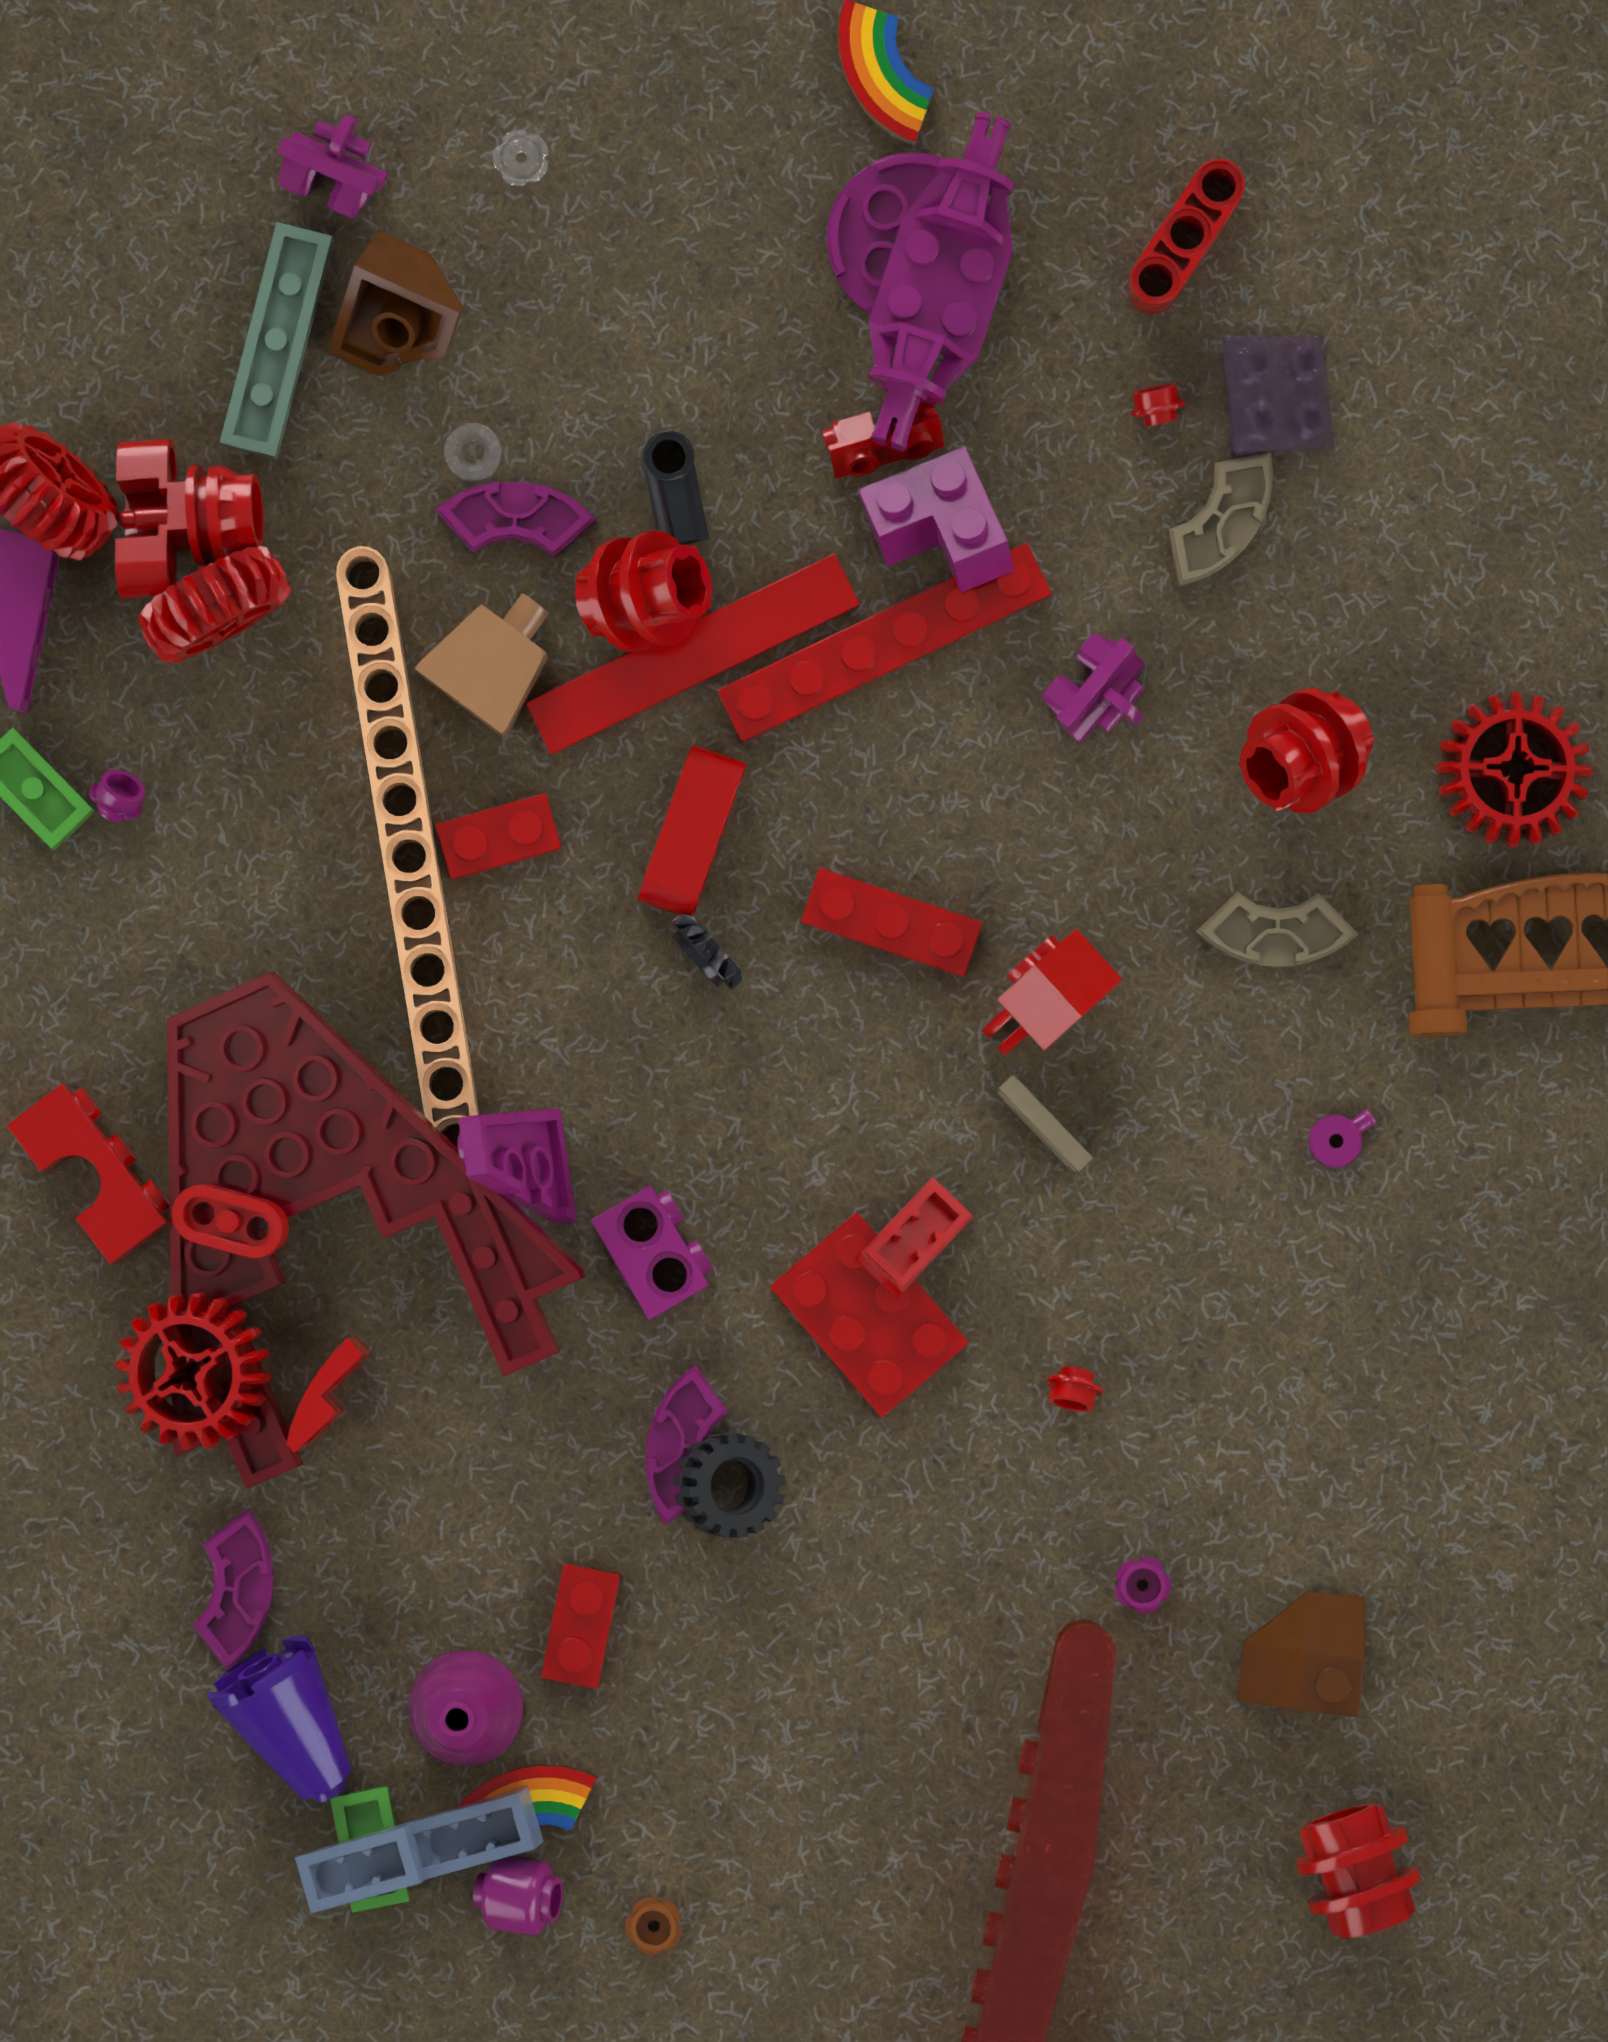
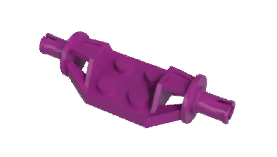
(941, 281)

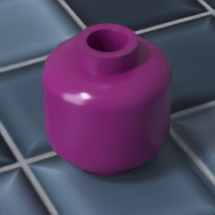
(518, 1895)

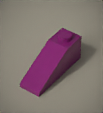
(25, 601)

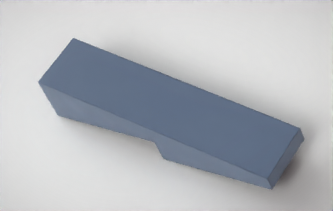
(419, 1850)

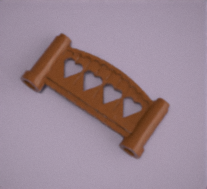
(1456, 979)

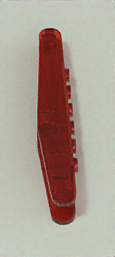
(1052, 1843)

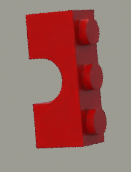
(126, 1209)

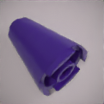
(287, 1717)

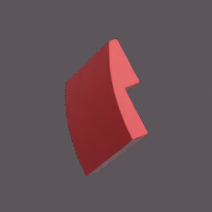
(318, 1405)

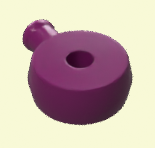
(1350, 1135)

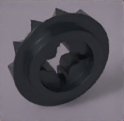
(705, 952)

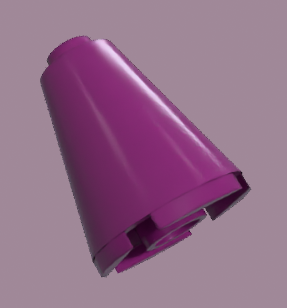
(479, 1688)

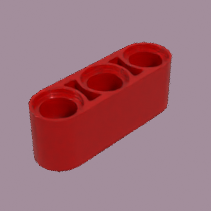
(1193, 210)
(691, 831)

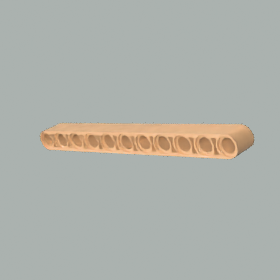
(411, 828)

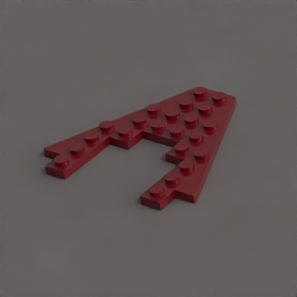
(297, 1117)

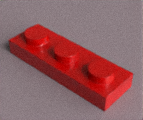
(891, 922)

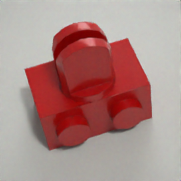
(1052, 990)

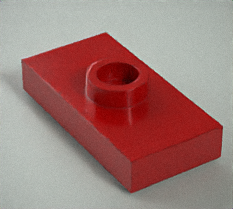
(914, 1237)

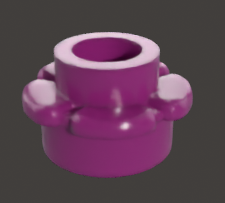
(118, 796)
(1145, 1600)

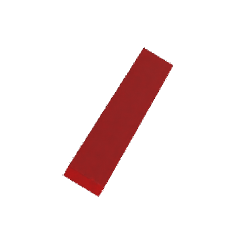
(712, 647)

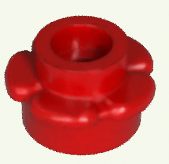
(1157, 404)
(1073, 1389)

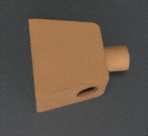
(490, 663)

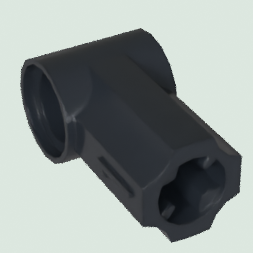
(675, 496)

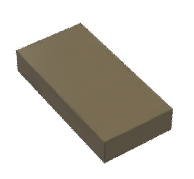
(1043, 1124)

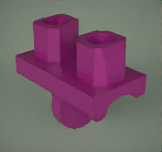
(309, 157)
(1104, 695)

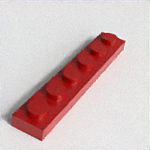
(878, 646)

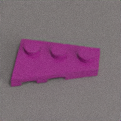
(521, 1159)

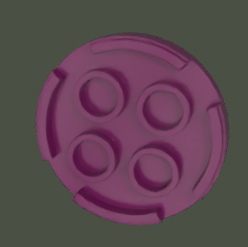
(868, 220)

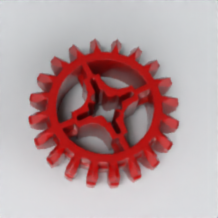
(53, 494)
(214, 604)
(1512, 796)
(206, 1388)

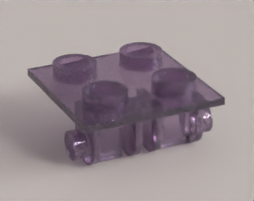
(1276, 393)

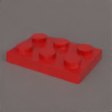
(871, 1336)

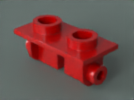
(857, 455)

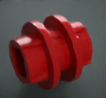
(643, 591)
(1306, 751)
(1358, 1870)

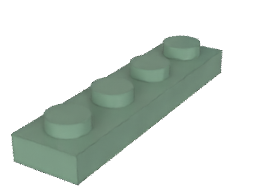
(276, 340)

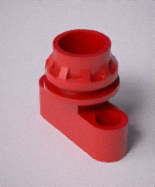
(170, 516)

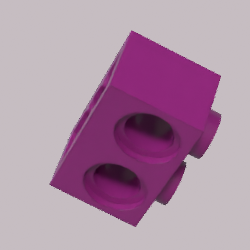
(639, 1259)

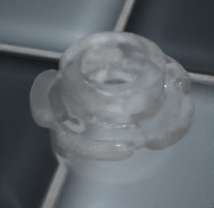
(521, 173)

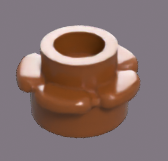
(650, 1941)

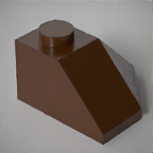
(395, 309)
(1308, 1656)

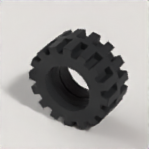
(761, 1490)

